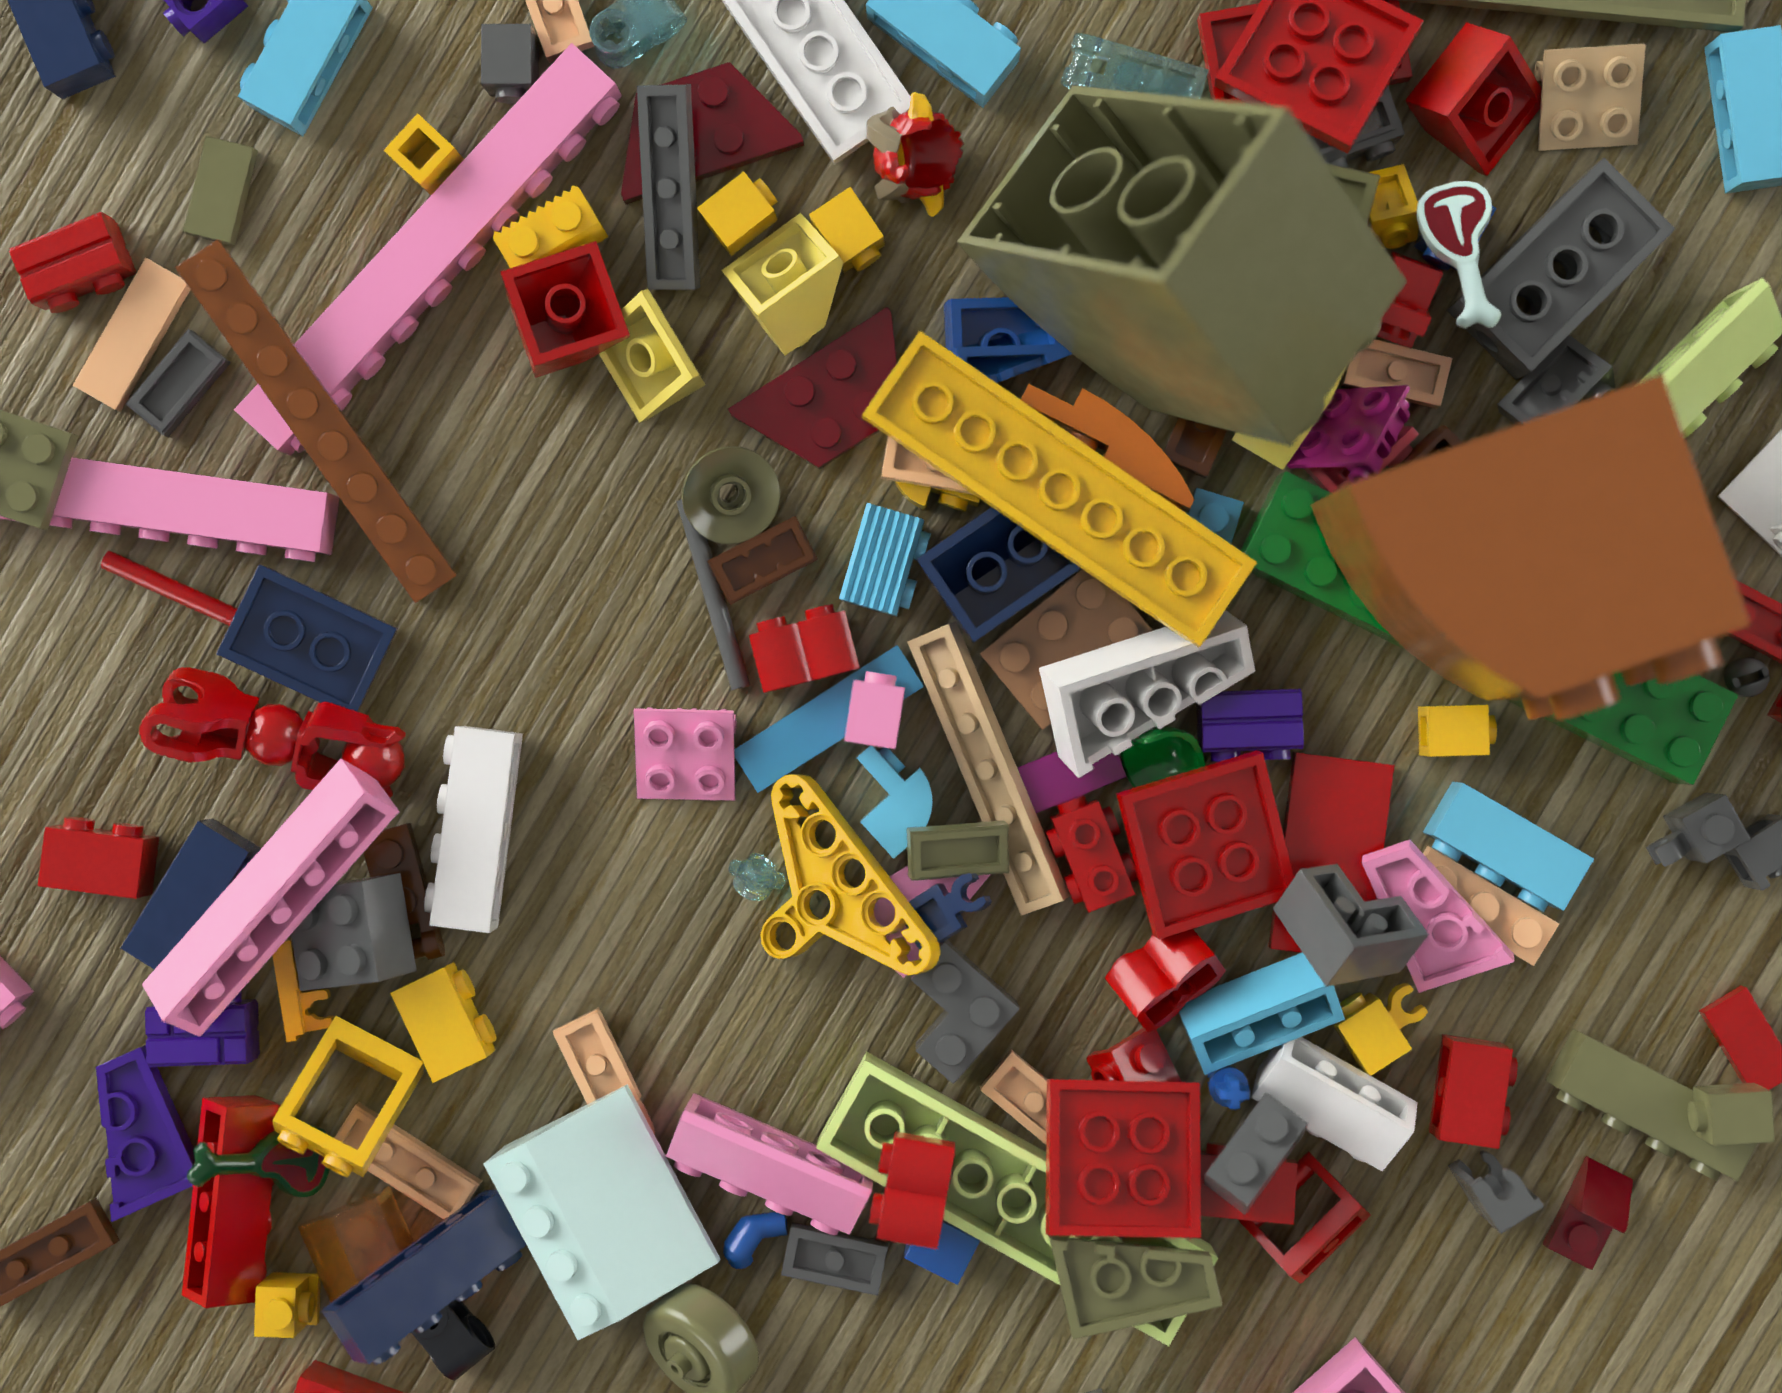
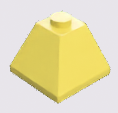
(788, 282)

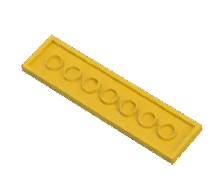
(1059, 489)

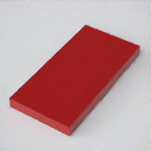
(1334, 817)

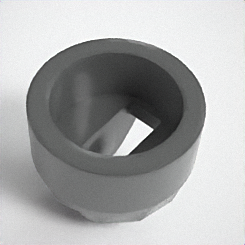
(1742, 667)

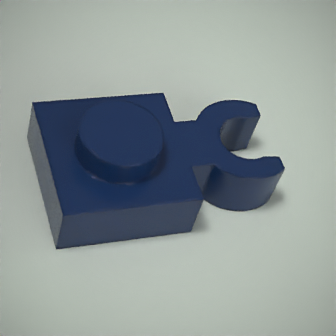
(943, 909)

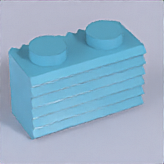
(883, 560)

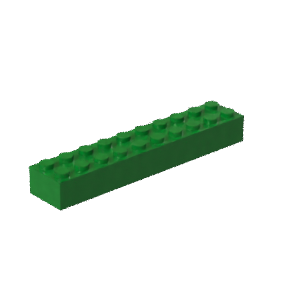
(1652, 725)

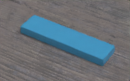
(815, 724)

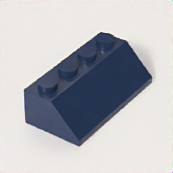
(992, 571)

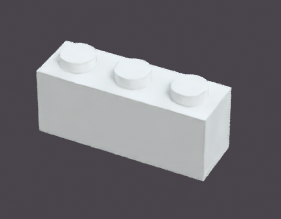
(1338, 1101)

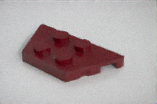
(730, 127)
(822, 399)

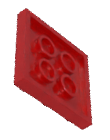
(1320, 61)
(1206, 843)
(1123, 1159)

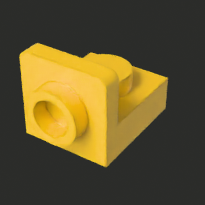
(1394, 208)

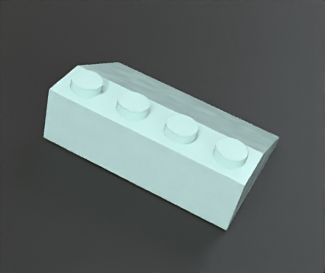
(601, 1211)

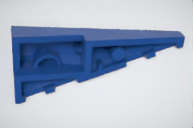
(997, 337)

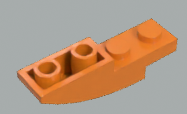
(1124, 442)

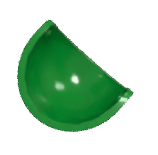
(1161, 755)

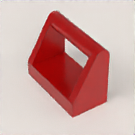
(1324, 1236)

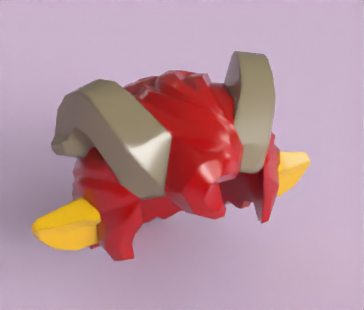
(914, 154)

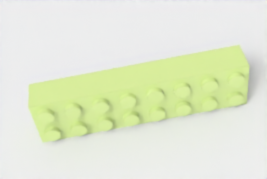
(994, 1178)

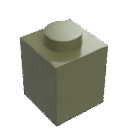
(1732, 1114)

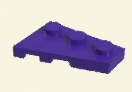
(143, 1133)

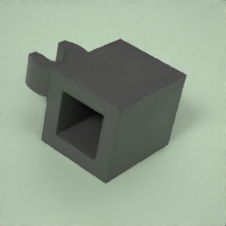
(1699, 831)

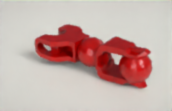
(229, 723)

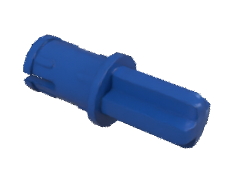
(1228, 1087)

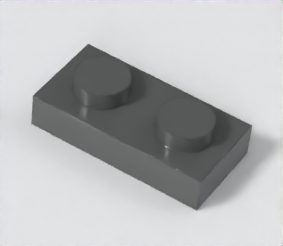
(835, 1259)

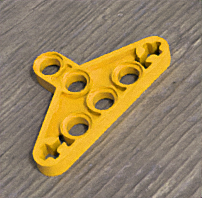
(822, 869)

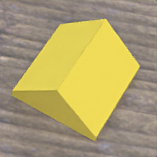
(652, 362)

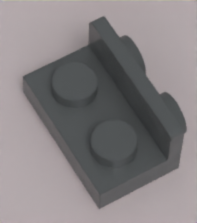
(1560, 381)

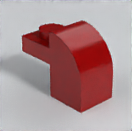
(1408, 311)

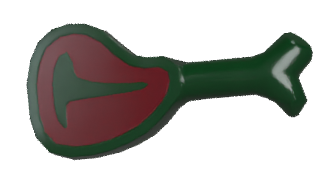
(292, 1172)

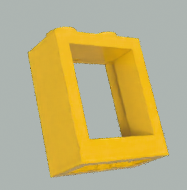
(371, 1052)

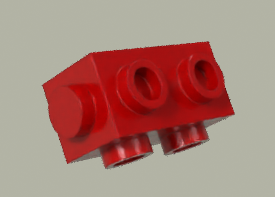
(1085, 838)

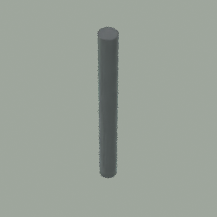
(716, 606)

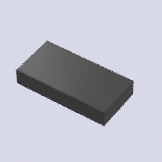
(178, 383)

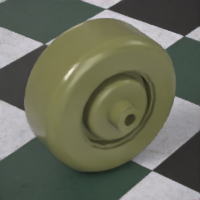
(700, 1341)

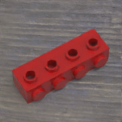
(229, 1211)

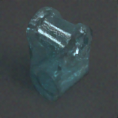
(639, 24)

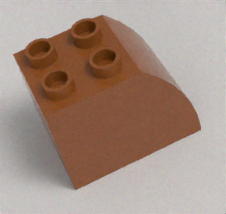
(1546, 556)

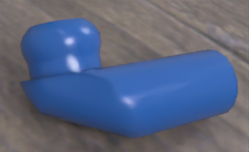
(749, 1233)

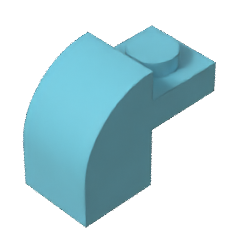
(905, 806)

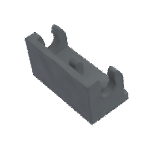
(1499, 1196)

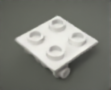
(1757, 493)

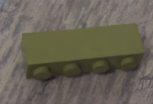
(1639, 1099)

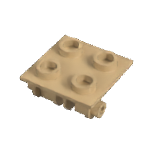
(1590, 96)

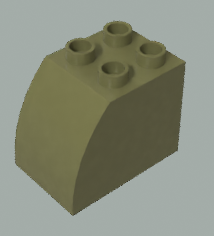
(1189, 256)

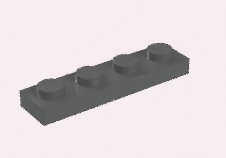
(668, 186)

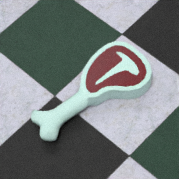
(1450, 224)

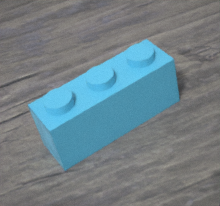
(951, 41)
(302, 59)
(1747, 106)
(1507, 847)
(1259, 1012)

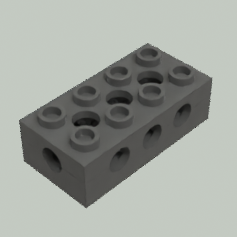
(1628, 233)

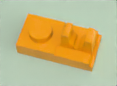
(292, 1000)

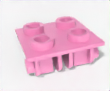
(685, 754)

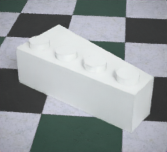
(1137, 684)

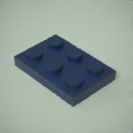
(306, 640)

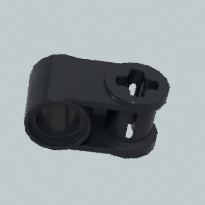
(456, 1340)

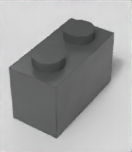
(1255, 1153)

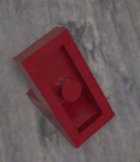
(1589, 1213)

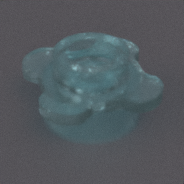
(755, 877)

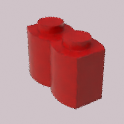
(804, 649)
(1164, 977)
(914, 1189)

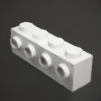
(474, 828)

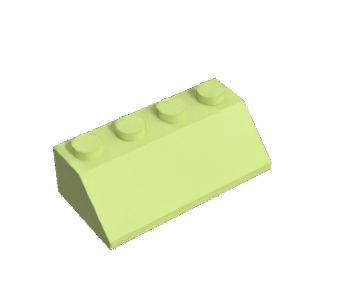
(1718, 351)

